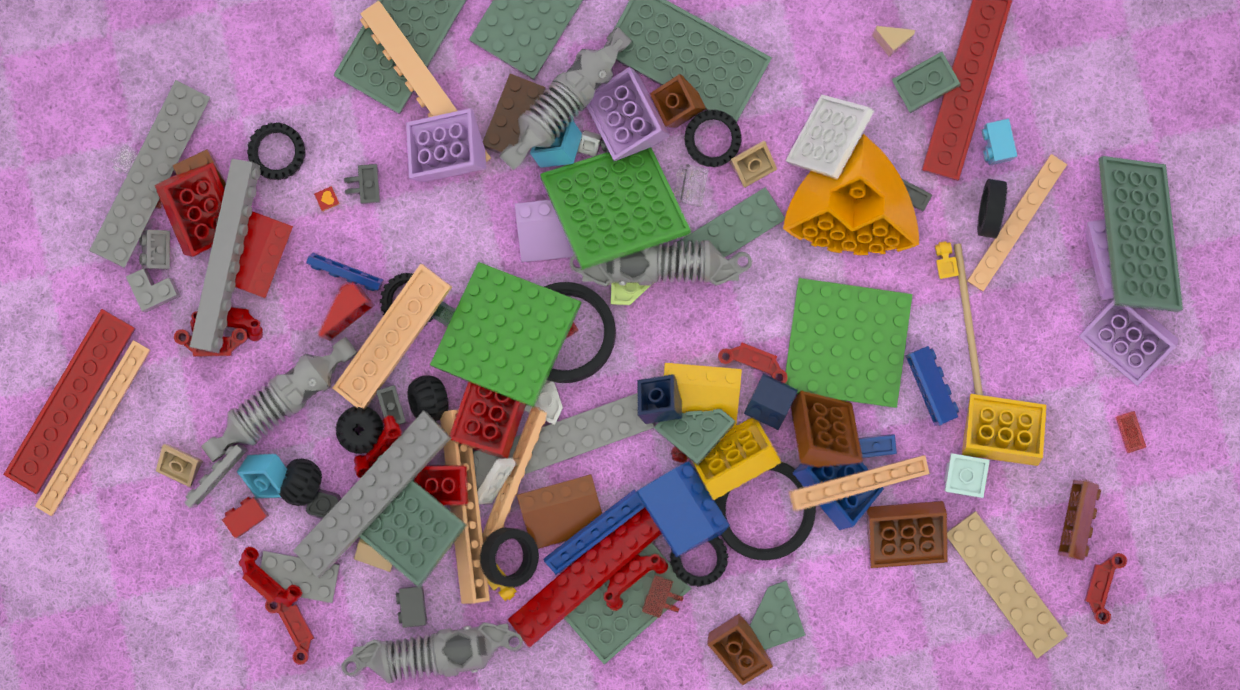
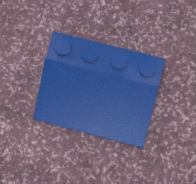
(683, 509)
(843, 511)

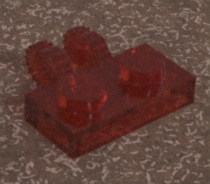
(658, 595)

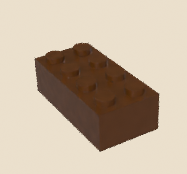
(514, 101)

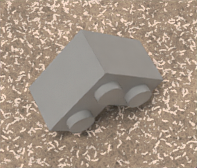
(149, 294)

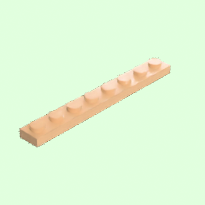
(1017, 222)
(521, 457)
(858, 482)

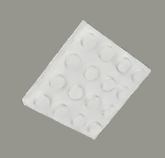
(829, 136)

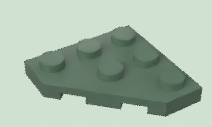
(696, 432)
(777, 617)

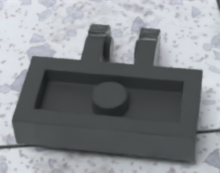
(368, 184)

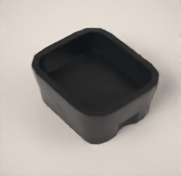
(322, 503)

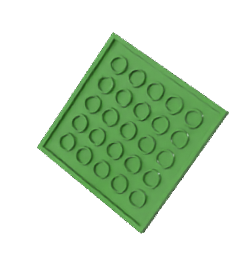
(614, 206)
(506, 334)
(848, 342)

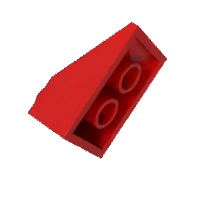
(445, 483)

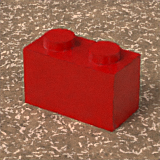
(244, 517)

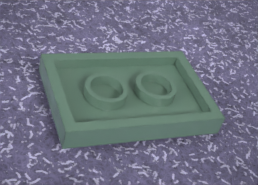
(926, 82)

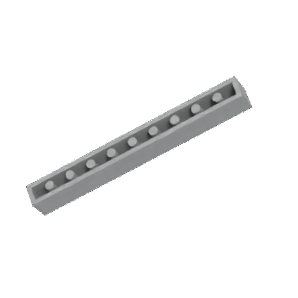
(225, 256)

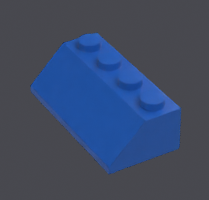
(932, 386)

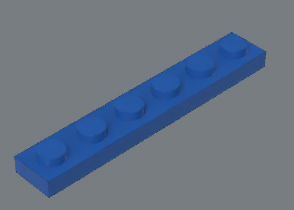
(594, 532)

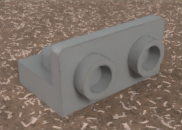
(155, 249)

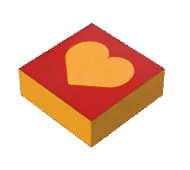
(326, 198)

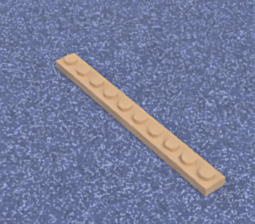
(92, 428)

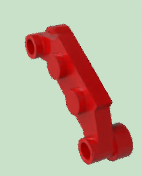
(239, 319)
(230, 343)
(754, 358)
(386, 439)
(631, 574)
(264, 583)
(1100, 586)
(296, 627)

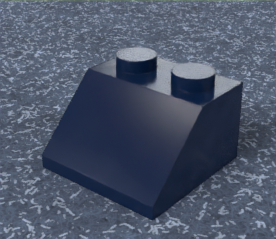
(659, 399)
(770, 401)

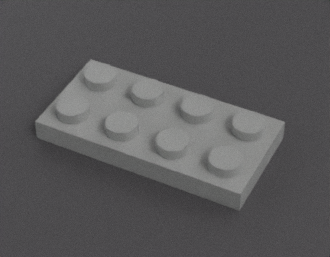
(209, 481)
(291, 570)

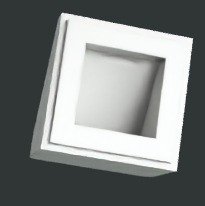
(589, 143)

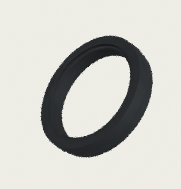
(606, 348)
(782, 550)

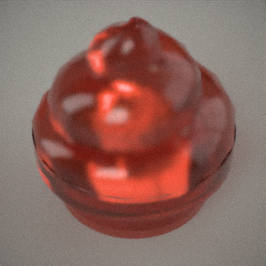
(678, 456)

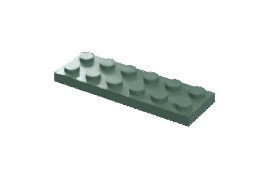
(738, 224)

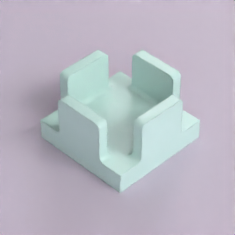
(966, 475)

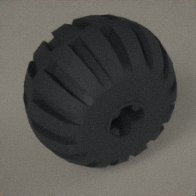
(427, 395)
(346, 426)
(301, 482)

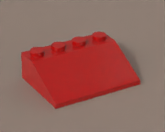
(193, 206)
(261, 253)
(346, 309)
(487, 421)

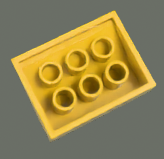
(707, 387)
(1004, 430)
(737, 458)

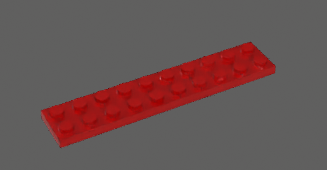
(962, 105)
(69, 401)
(583, 577)

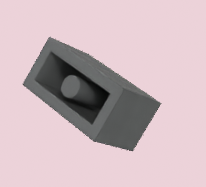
(390, 404)
(412, 606)

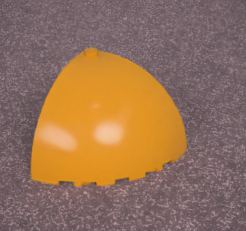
(859, 210)

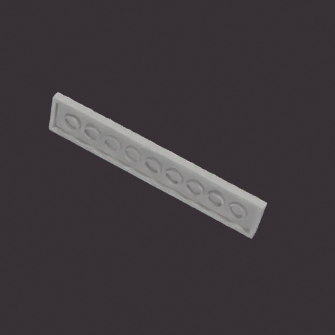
(152, 165)
(574, 436)
(372, 494)

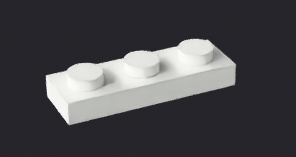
(495, 480)

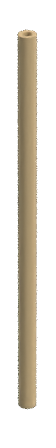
(968, 319)

